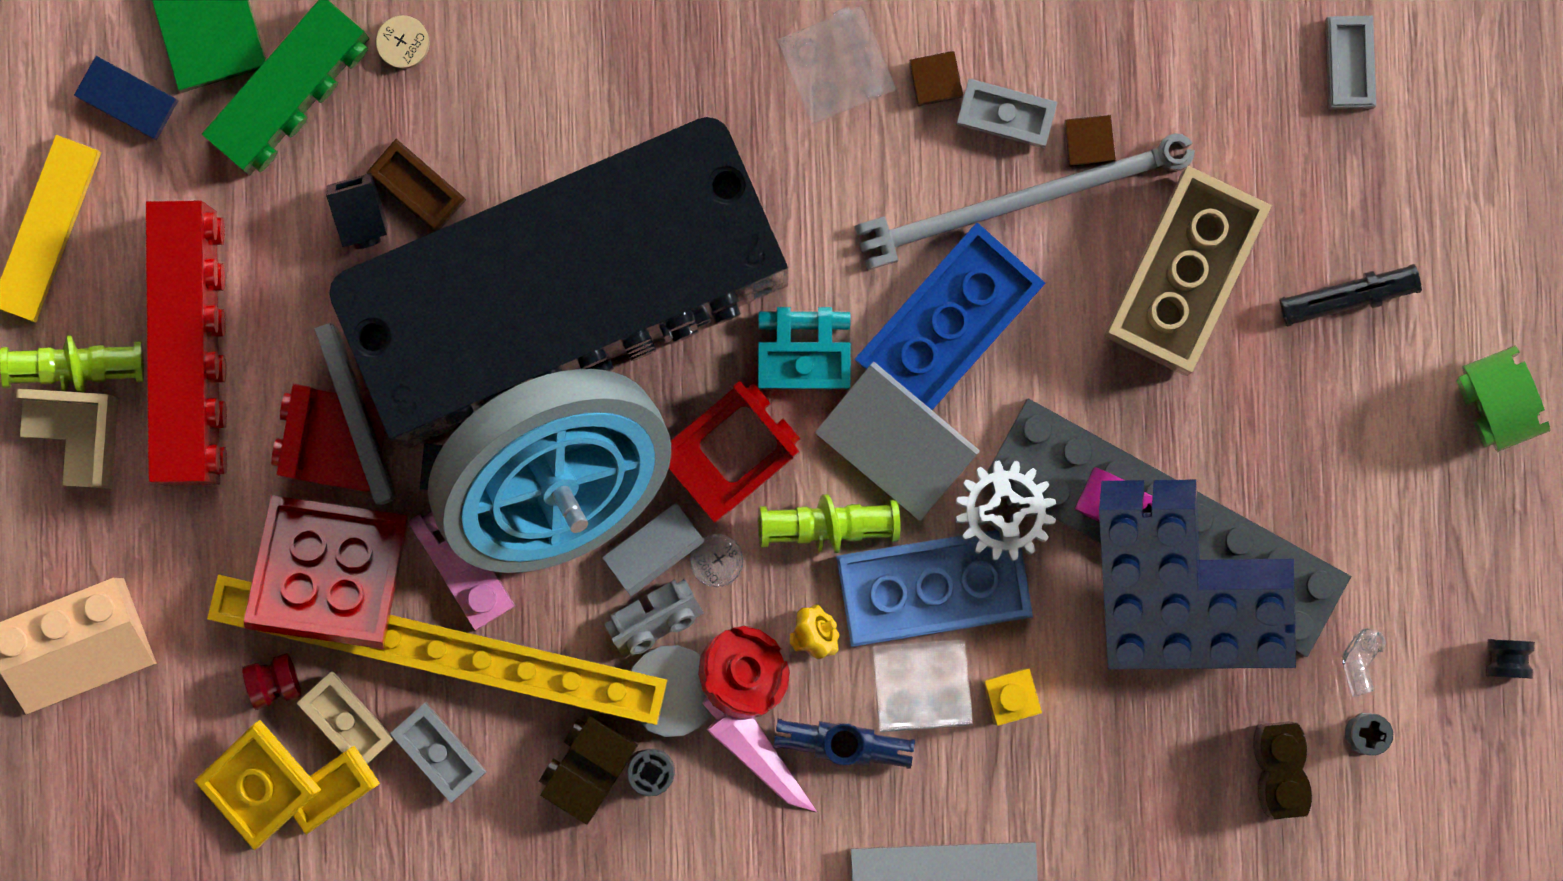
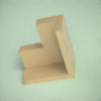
(85, 423)

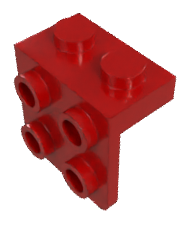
(318, 440)

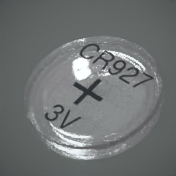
(717, 561)

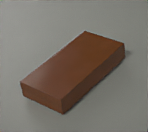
(416, 186)

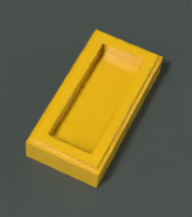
(341, 784)

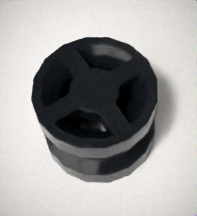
(1510, 658)

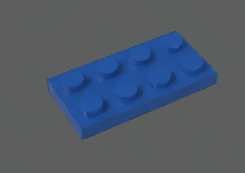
(953, 317)

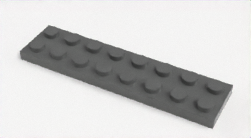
(1065, 459)

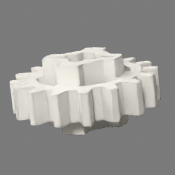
(1002, 489)

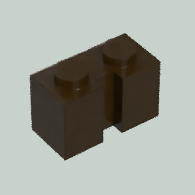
(588, 768)

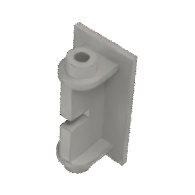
(636, 631)

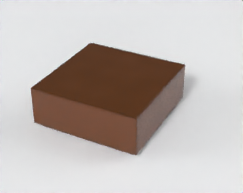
(936, 78)
(1089, 140)

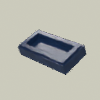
(126, 98)

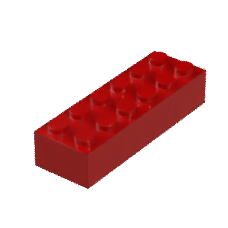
(184, 343)

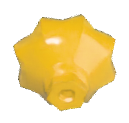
(815, 632)

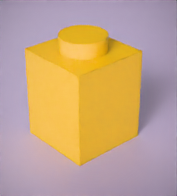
(1011, 696)

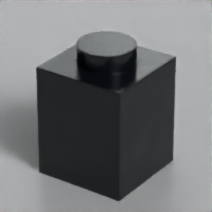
(357, 211)

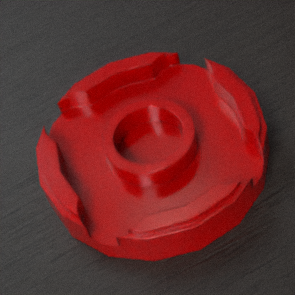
(743, 672)

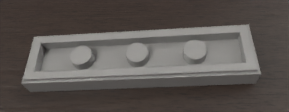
(355, 414)
(946, 862)

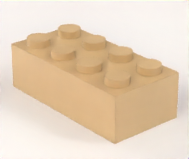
(1187, 271)

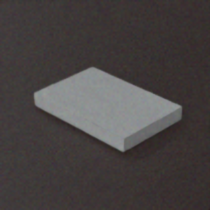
(897, 441)

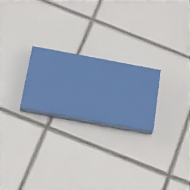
(930, 589)

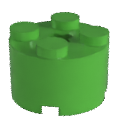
(1503, 398)

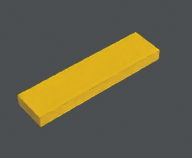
(46, 227)

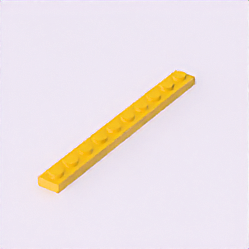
(484, 661)

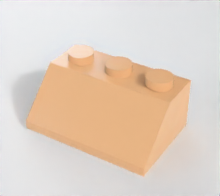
(73, 645)

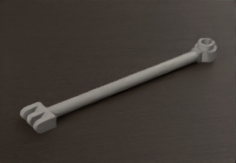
(889, 239)

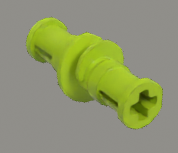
(71, 364)
(828, 523)

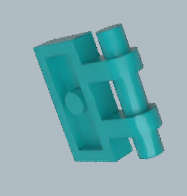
(804, 364)

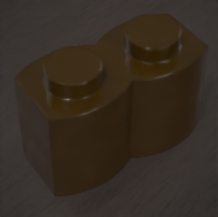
(1282, 783)

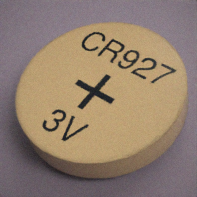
(402, 42)

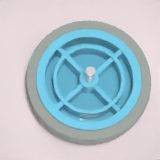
(549, 470)

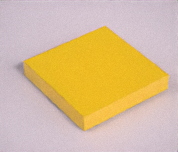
(257, 785)

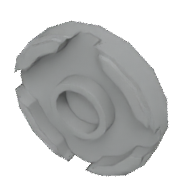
(683, 698)

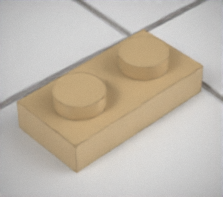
(345, 718)

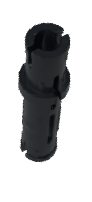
(1368, 290)

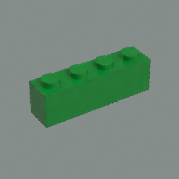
(287, 86)

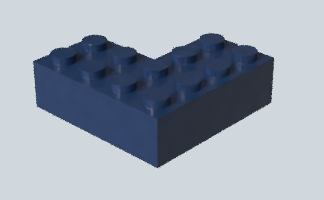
(1182, 610)

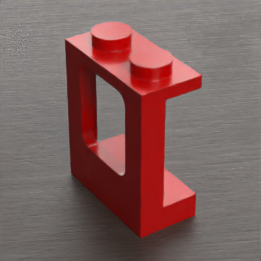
(699, 474)

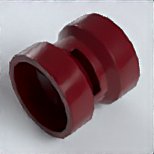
(269, 682)

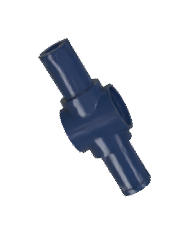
(869, 745)

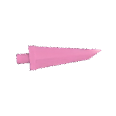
(754, 750)

